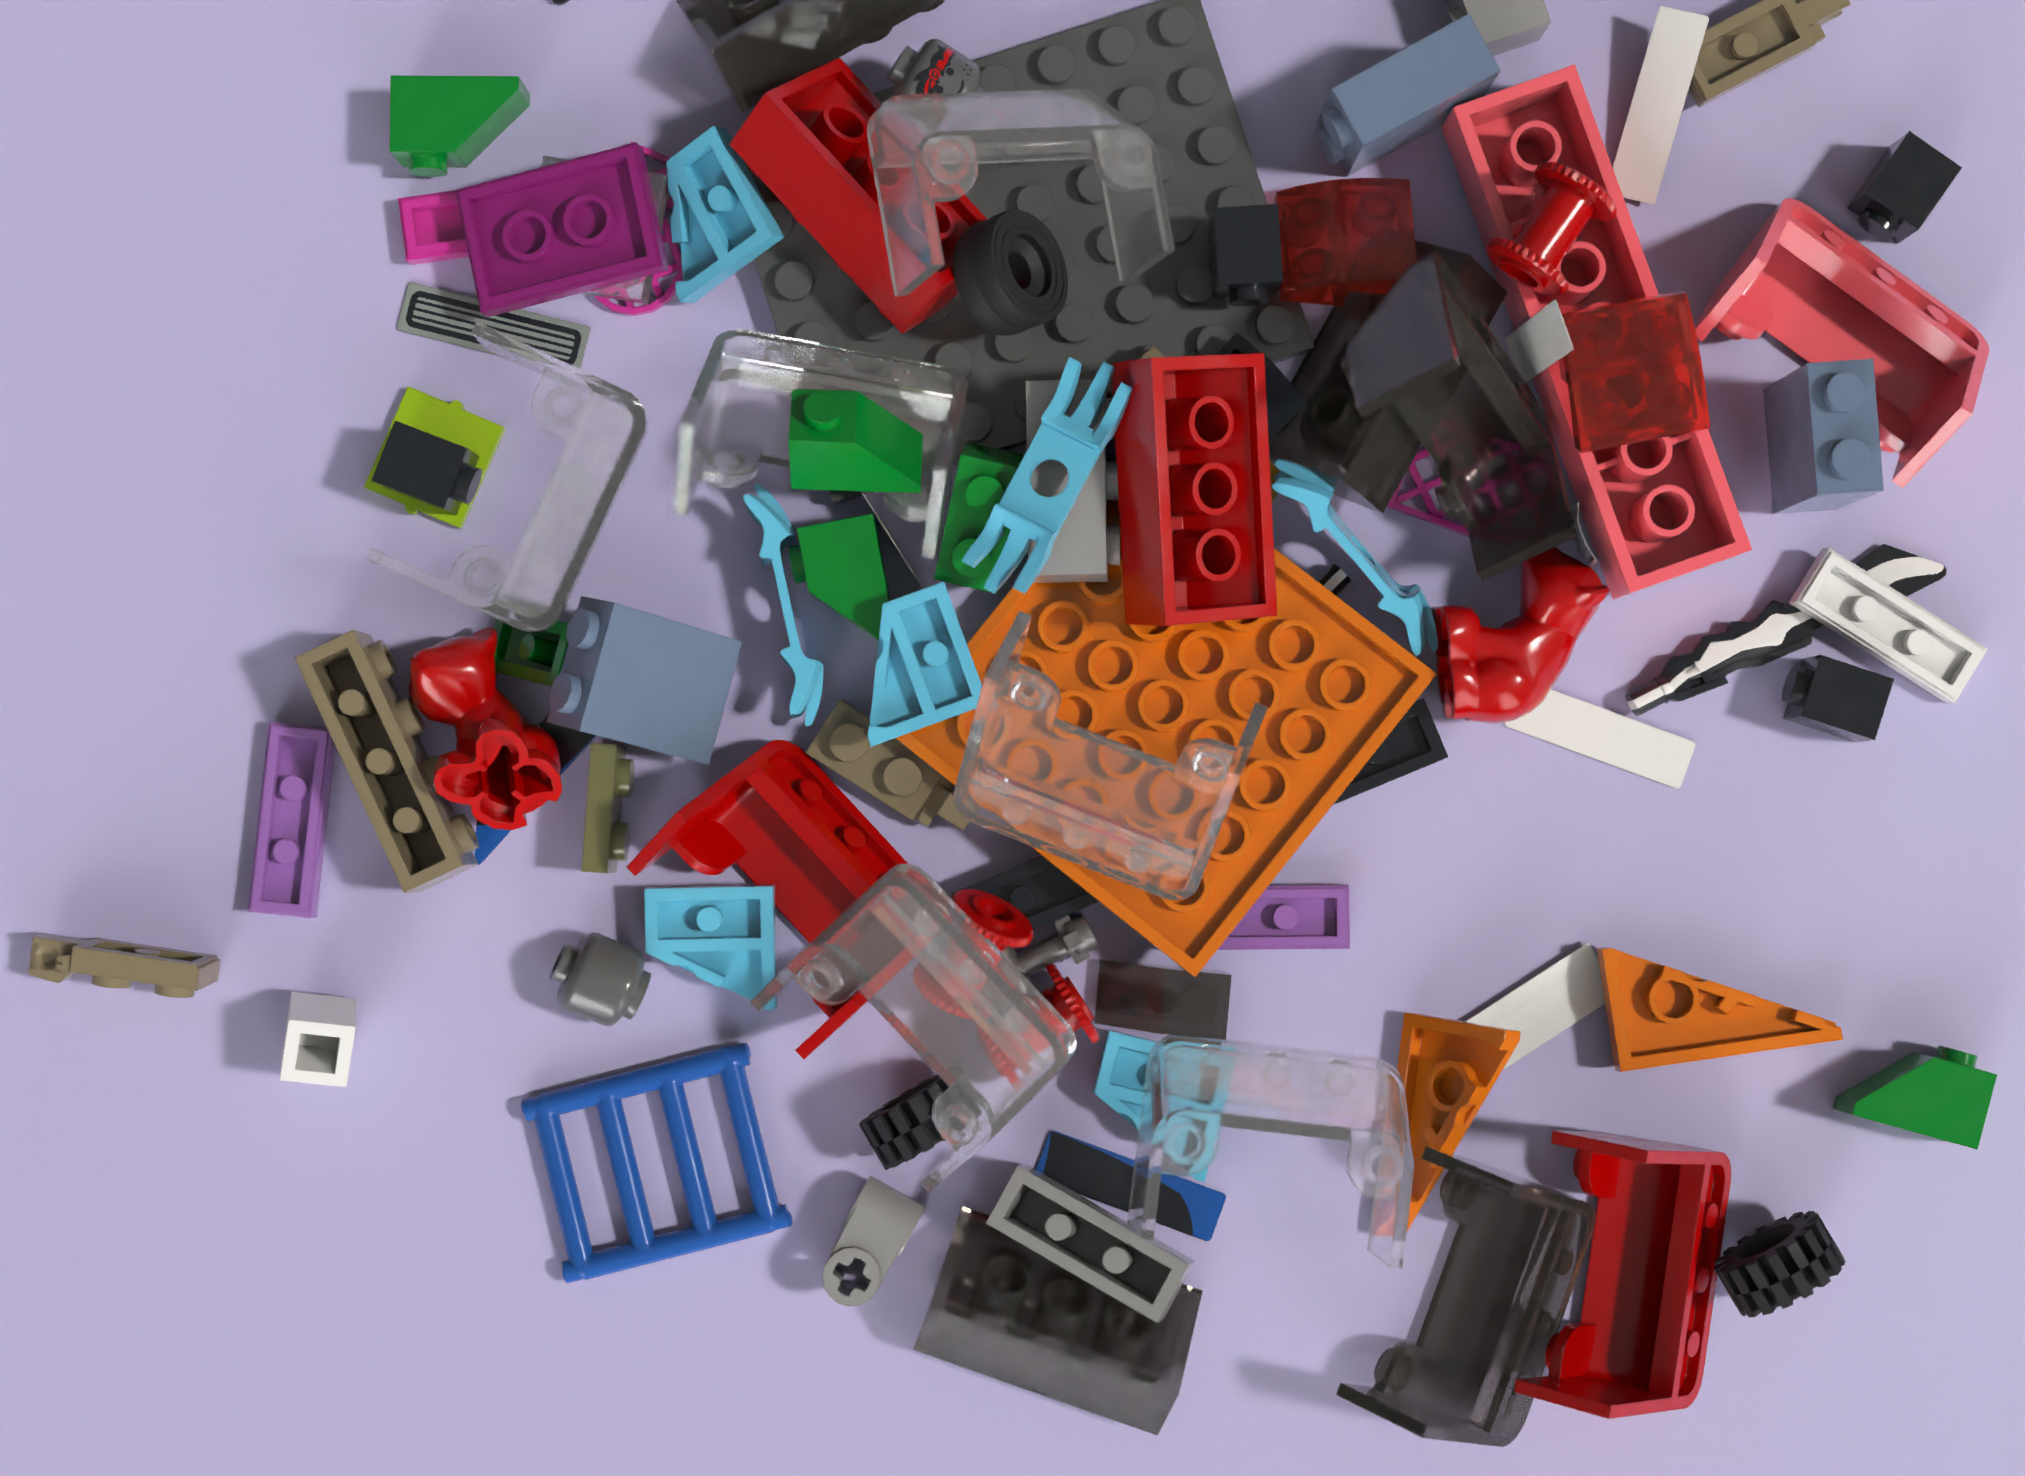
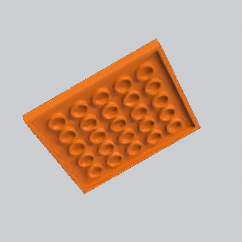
(1318, 667)

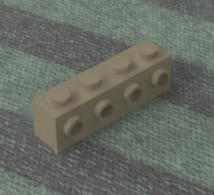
(387, 760)

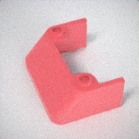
(1845, 303)

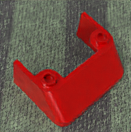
(788, 830)
(1645, 1280)

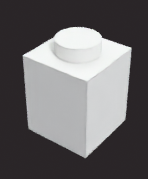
(318, 1039)

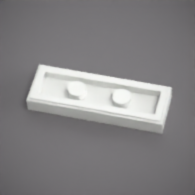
(1888, 625)

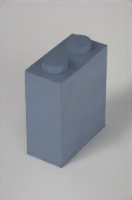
(1405, 95)
(1823, 436)
(643, 680)

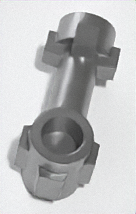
(1072, 939)

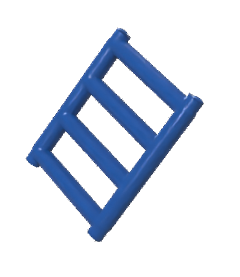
(705, 1229)

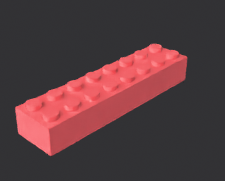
(1649, 503)

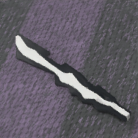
(1771, 635)

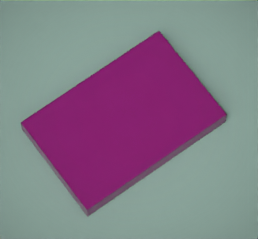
(561, 230)

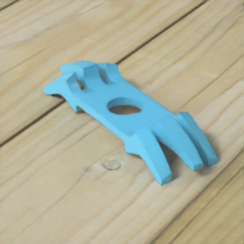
(1057, 439)
(777, 535)
(1403, 601)

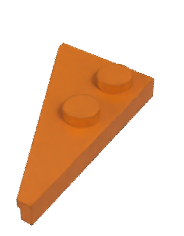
(1677, 1018)
(1446, 1078)

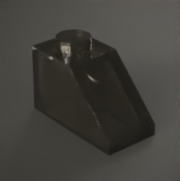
(1162, 999)

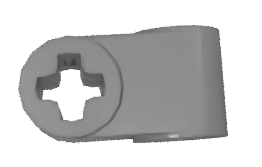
(875, 1234)

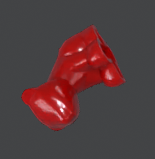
(1511, 668)
(500, 757)

